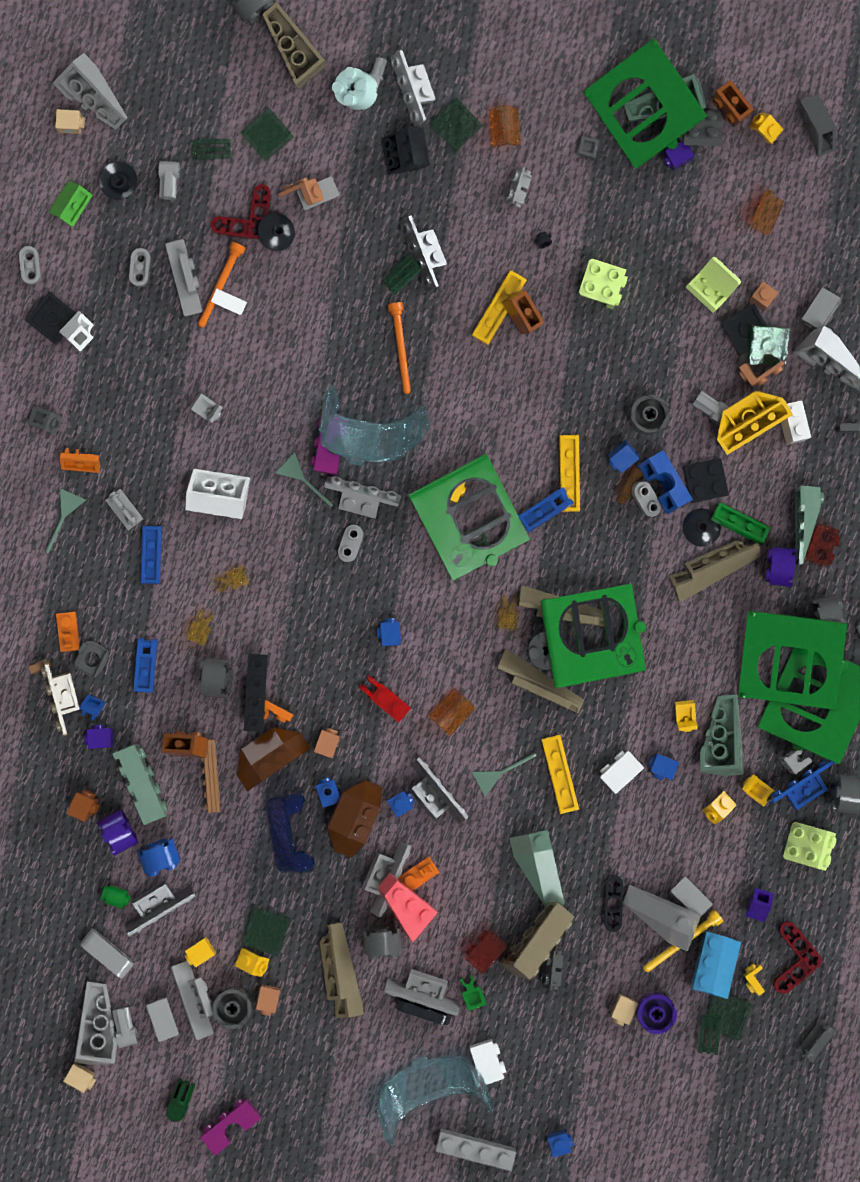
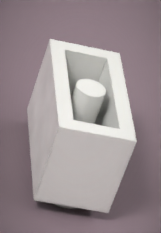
(796, 426)
(621, 771)
(487, 1062)

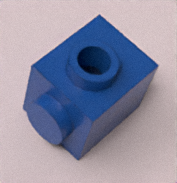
(623, 457)
(389, 632)
(662, 767)
(328, 792)
(401, 803)
(560, 1143)

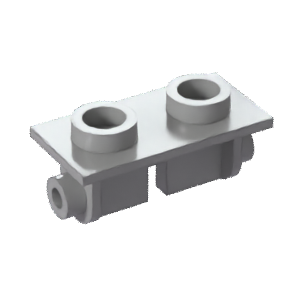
(514, 195)
(124, 509)

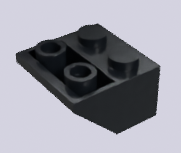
(405, 150)

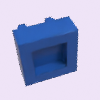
(92, 706)

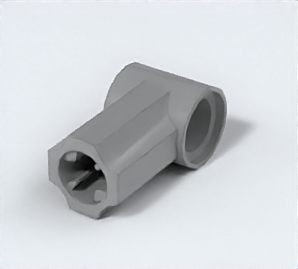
(168, 179)
(710, 407)
(126, 1031)

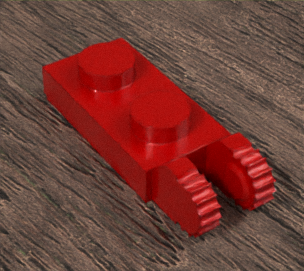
(386, 700)

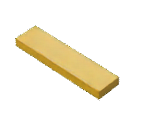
(496, 311)
(570, 470)
(560, 774)

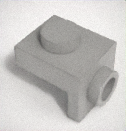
(206, 408)

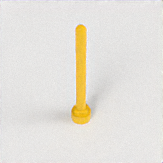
(712, 920)

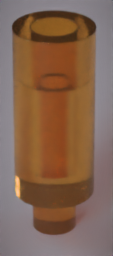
(625, 491)

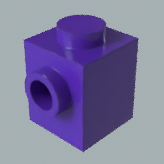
(677, 157)
(99, 737)
(759, 904)

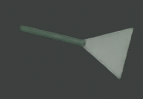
(292, 469)
(69, 503)
(487, 779)

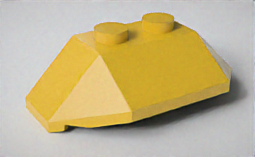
(750, 419)

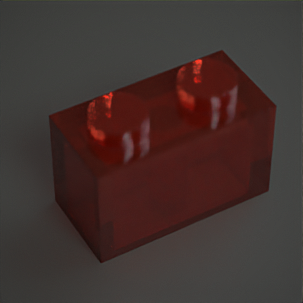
(485, 951)

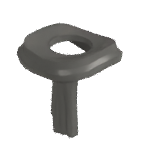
(80, 664)

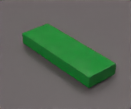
(740, 523)

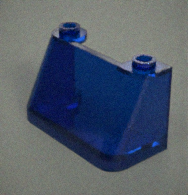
(278, 813)

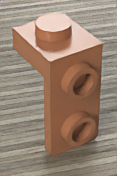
(309, 189)
(749, 375)

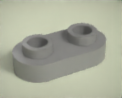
(30, 266)
(139, 268)
(647, 499)
(350, 543)

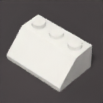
(217, 493)

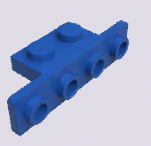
(804, 790)

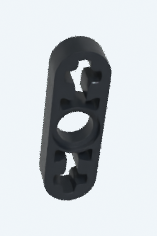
(618, 918)
(423, 1012)

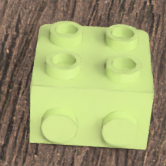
(603, 283)
(713, 284)
(809, 846)

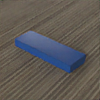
(151, 554)

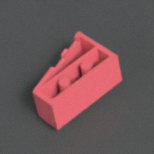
(408, 907)

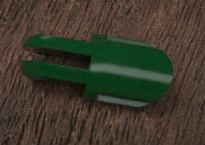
(179, 1100)

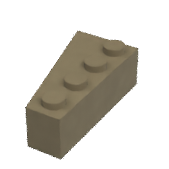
(298, 53)
(538, 941)

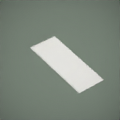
(228, 301)

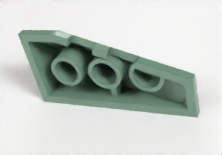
(648, 104)
(807, 507)
(723, 742)
(537, 861)

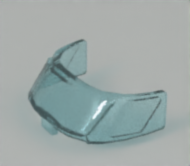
(369, 441)
(424, 1083)

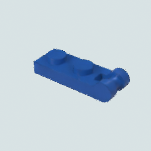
(545, 510)
(145, 666)

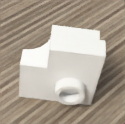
(78, 331)

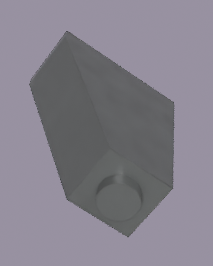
(819, 124)

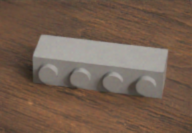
(475, 1149)

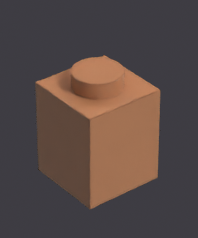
(763, 296)
(327, 742)
(268, 999)

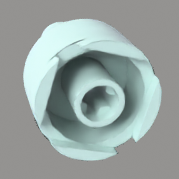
(355, 89)

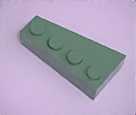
(141, 783)

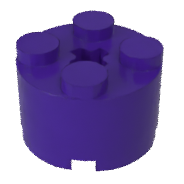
(781, 566)
(117, 832)
(664, 1020)

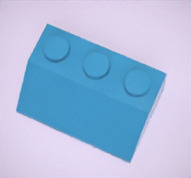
(715, 965)

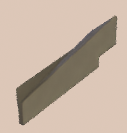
(712, 567)
(531, 599)
(537, 682)
(340, 974)

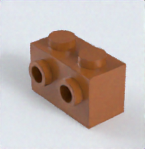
(732, 103)
(523, 312)
(184, 745)
(84, 805)

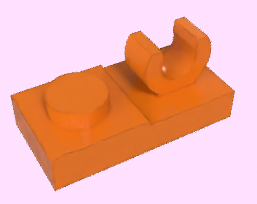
(79, 462)
(68, 631)
(281, 714)
(419, 874)

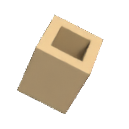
(69, 121)
(623, 1010)
(80, 1077)

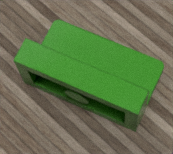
(70, 203)

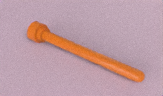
(235, 251)
(396, 311)

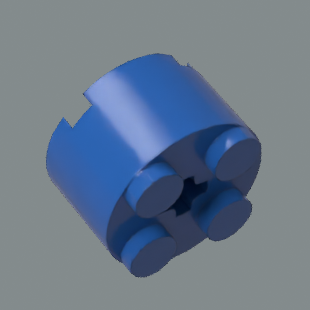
(158, 856)

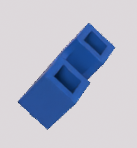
(661, 469)

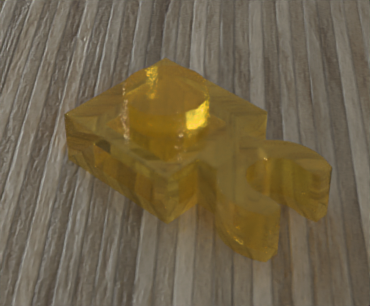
(235, 578)
(508, 618)
(200, 631)

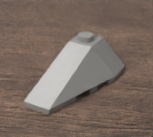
(87, 85)
(829, 351)
(664, 917)
(96, 1032)

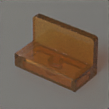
(504, 126)
(766, 213)
(452, 712)

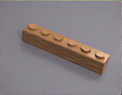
(211, 779)

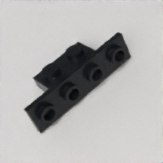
(255, 692)

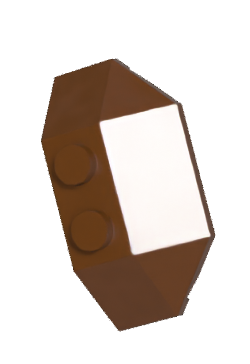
(269, 755)
(354, 817)

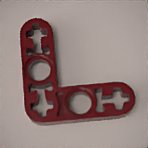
(248, 225)
(802, 962)

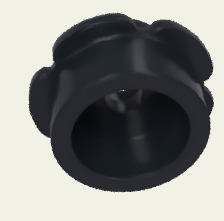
(543, 240)

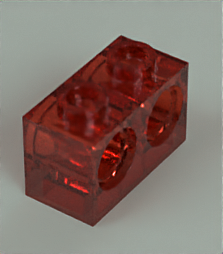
(817, 543)

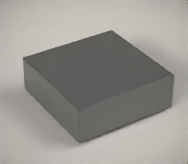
(588, 147)
(848, 428)

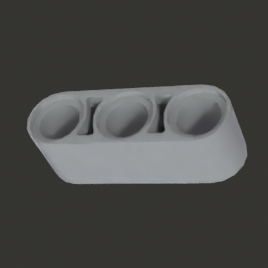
(107, 953)

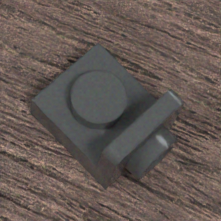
(44, 420)

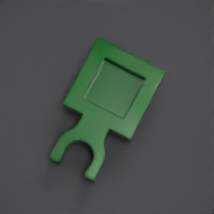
(473, 996)

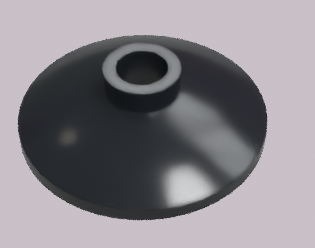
(114, 172)
(270, 238)
(694, 534)

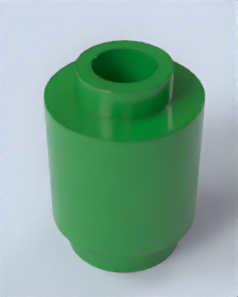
(115, 896)

